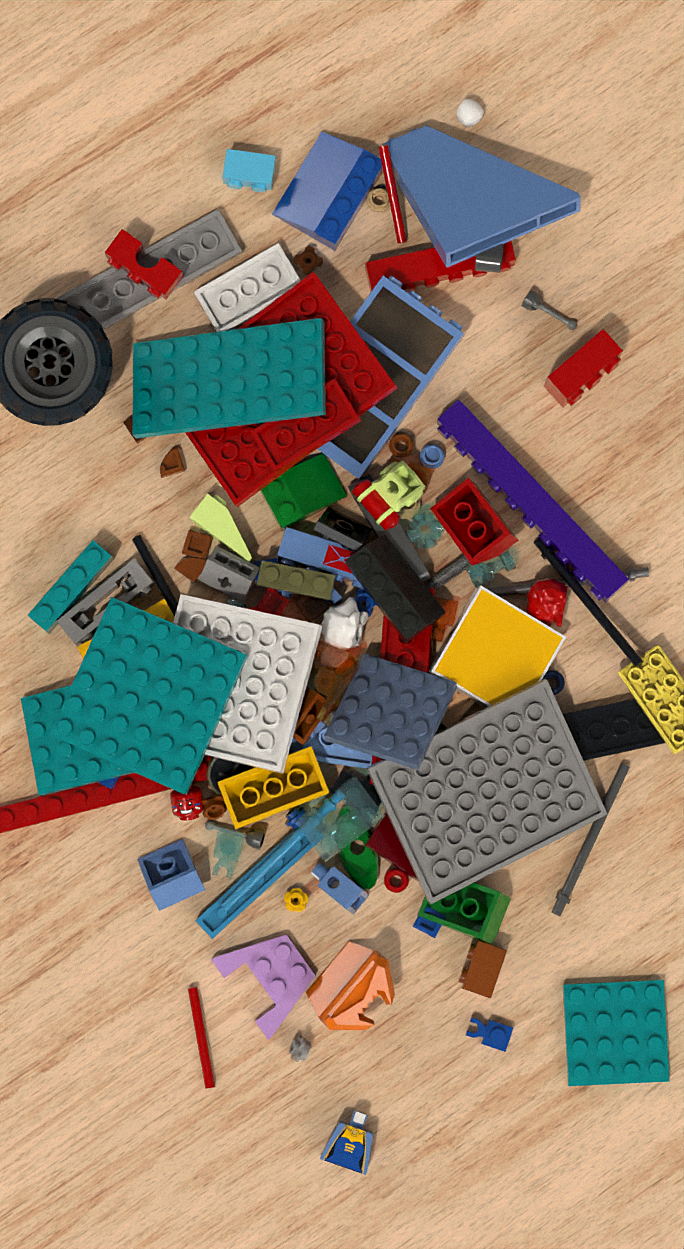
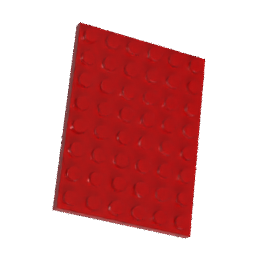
(232, 450)

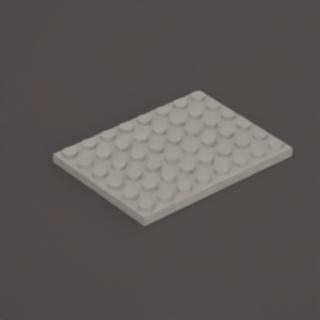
(488, 792)

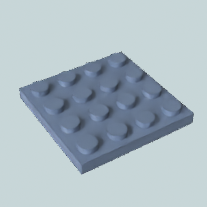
(391, 711)

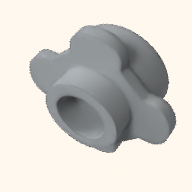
(299, 1049)

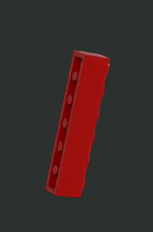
(427, 268)

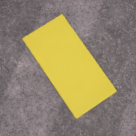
(660, 695)

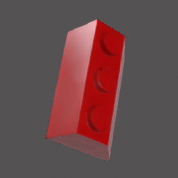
(473, 523)

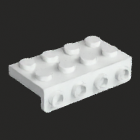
(247, 289)

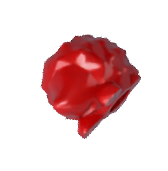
(547, 601)

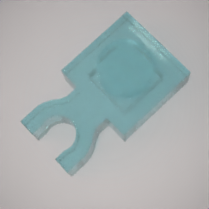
(227, 850)

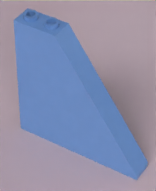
(470, 196)

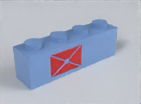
(316, 555)

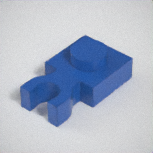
(494, 1034)

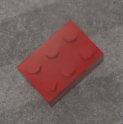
(584, 369)

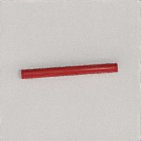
(392, 194)
(201, 1037)

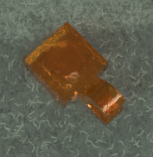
(446, 620)

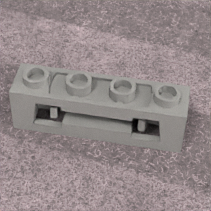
(143, 588)

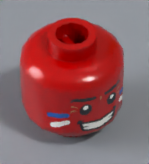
(187, 806)

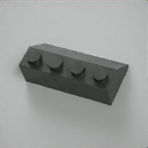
(395, 587)

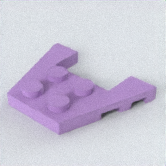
(279, 971)

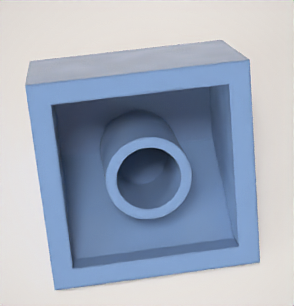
(170, 874)

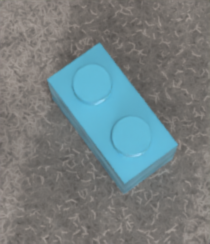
(249, 170)

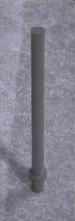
(588, 844)

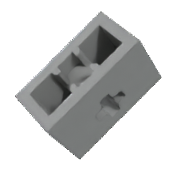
(229, 574)

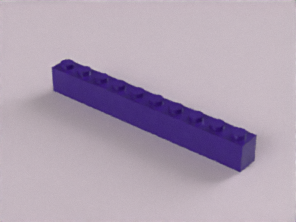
(532, 502)

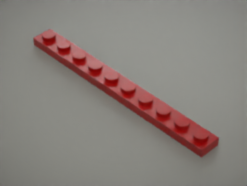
(83, 799)

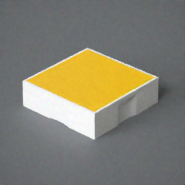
(495, 649)

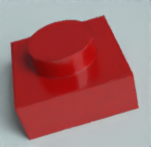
(273, 602)

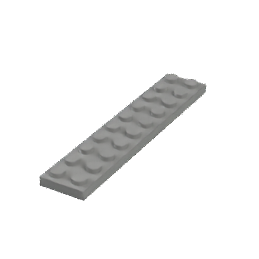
(114, 296)

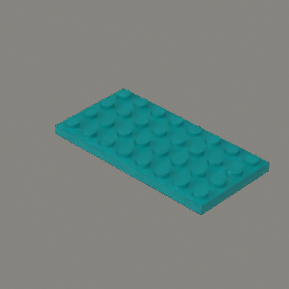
(229, 378)

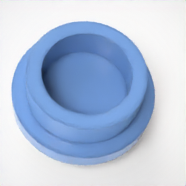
(432, 456)

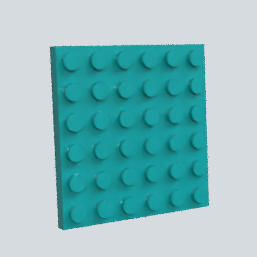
(149, 695)

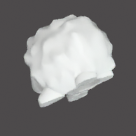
(344, 625)

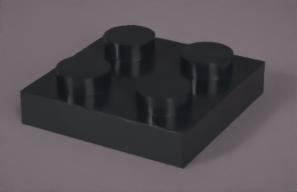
(342, 529)

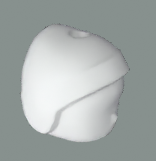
(469, 112)

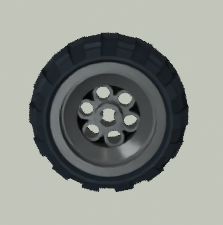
(88, 358)

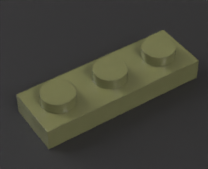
(296, 580)

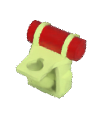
(385, 497)

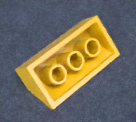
(264, 792)

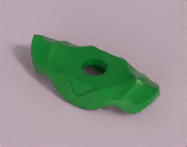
(362, 867)

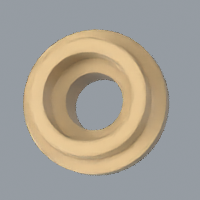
(378, 192)

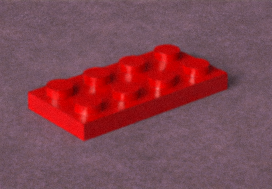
(293, 439)

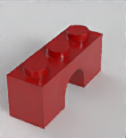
(159, 279)

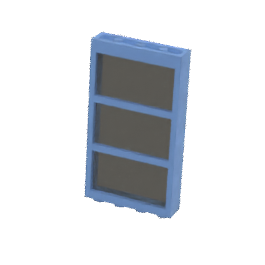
(412, 348)

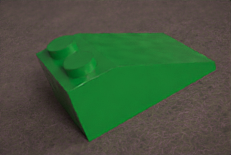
(303, 491)
(470, 911)

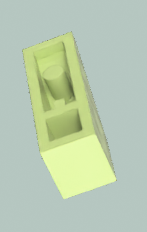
(216, 520)

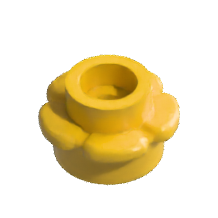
(302, 900)

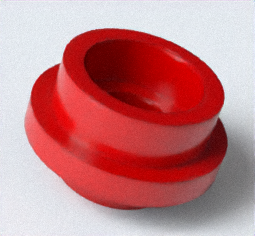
(396, 888)

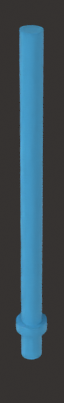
(275, 857)

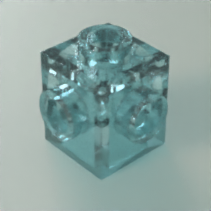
(424, 540)

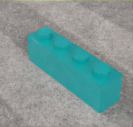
(71, 586)

